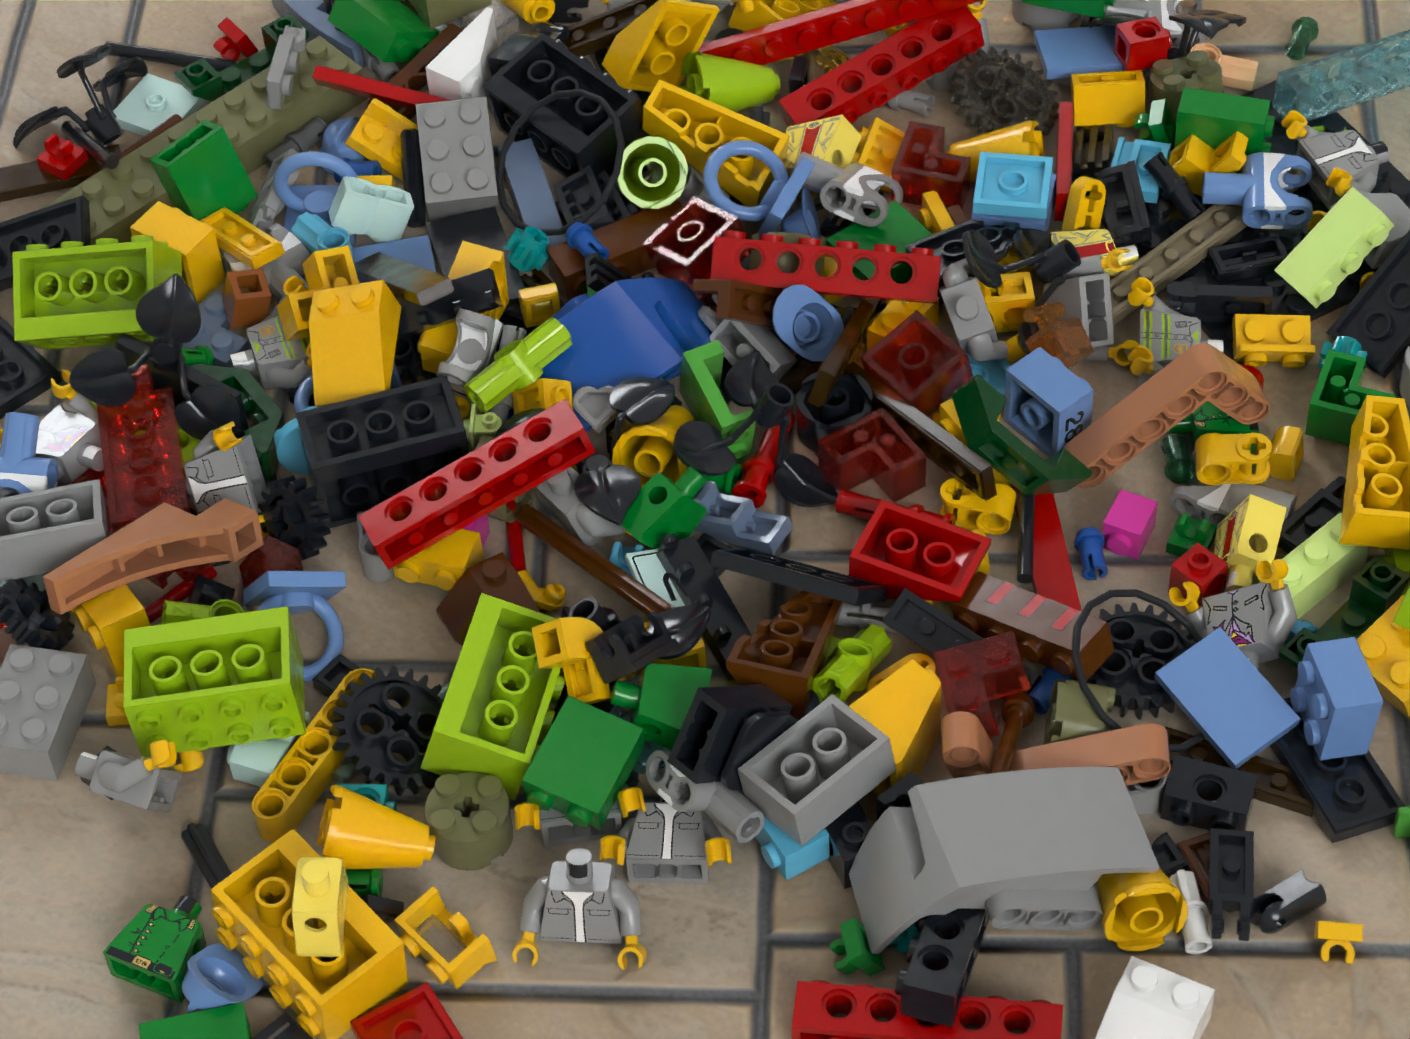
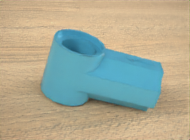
(319, 235)

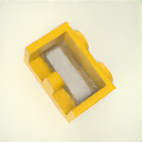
(443, 940)

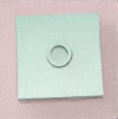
(153, 103)

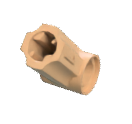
(1236, 71)

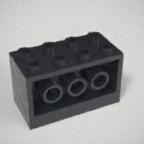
(570, 129)
(379, 445)

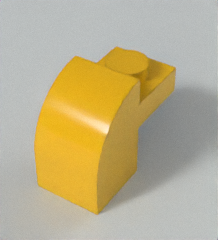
(1195, 157)
(563, 645)

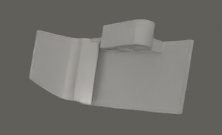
(1003, 844)

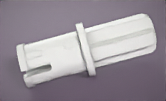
(1195, 927)

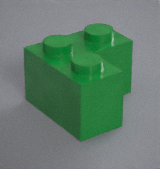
(1338, 397)

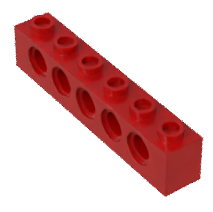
(886, 69)
(919, 289)
(476, 484)
(864, 1003)

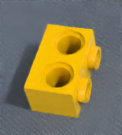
(1009, 300)

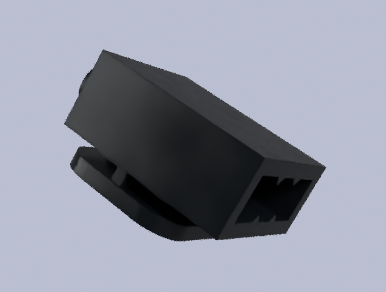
(727, 730)

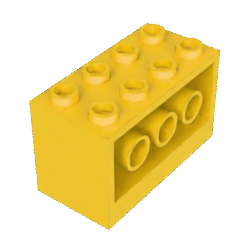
(324, 992)

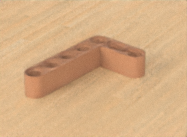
(1163, 402)
(1137, 750)

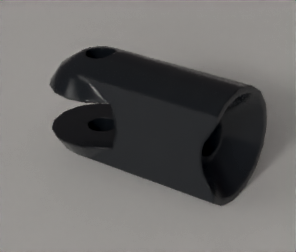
(1286, 903)

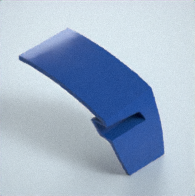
(627, 333)

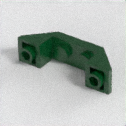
(206, 83)
(261, 408)
(978, 410)
(1370, 597)

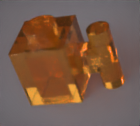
(1059, 338)

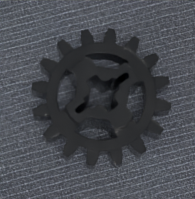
(297, 518)
(30, 618)

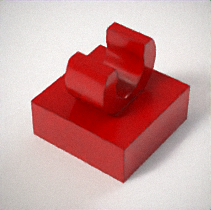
(234, 42)
(61, 157)

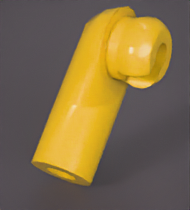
(546, 598)

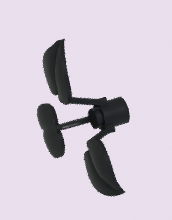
(1203, 21)
(100, 119)
(1035, 250)
(172, 318)
(755, 386)
(607, 487)
(682, 622)

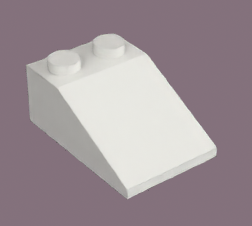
(463, 64)
(1156, 1005)

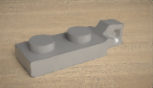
(284, 62)
(267, 202)

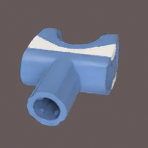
(1262, 190)
(19, 467)

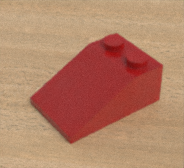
(917, 554)

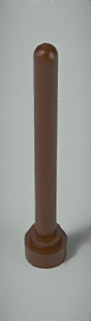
(1017, 713)

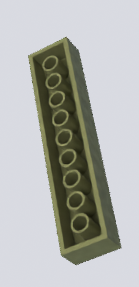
(129, 190)

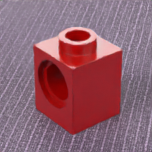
(1141, 43)
(1201, 568)

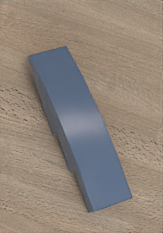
(314, 17)
(531, 189)
(738, 522)

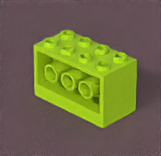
(86, 292)
(214, 681)
(496, 698)

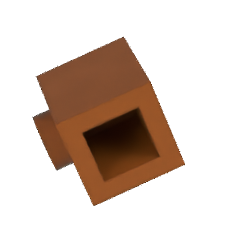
(246, 298)

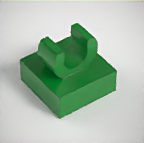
(1156, 125)
(1189, 532)
(857, 949)

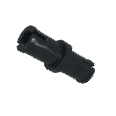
(1174, 187)

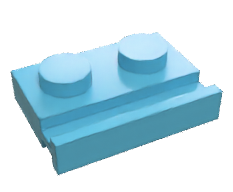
(1141, 152)

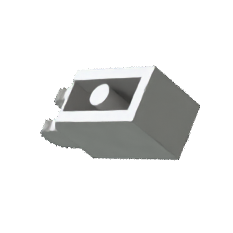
(742, 339)

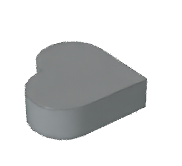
(594, 406)

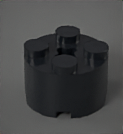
(845, 404)

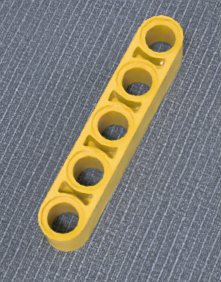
(307, 765)

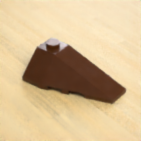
(492, 577)
(788, 649)

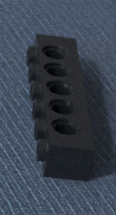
(941, 964)

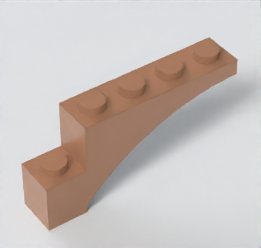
(153, 545)

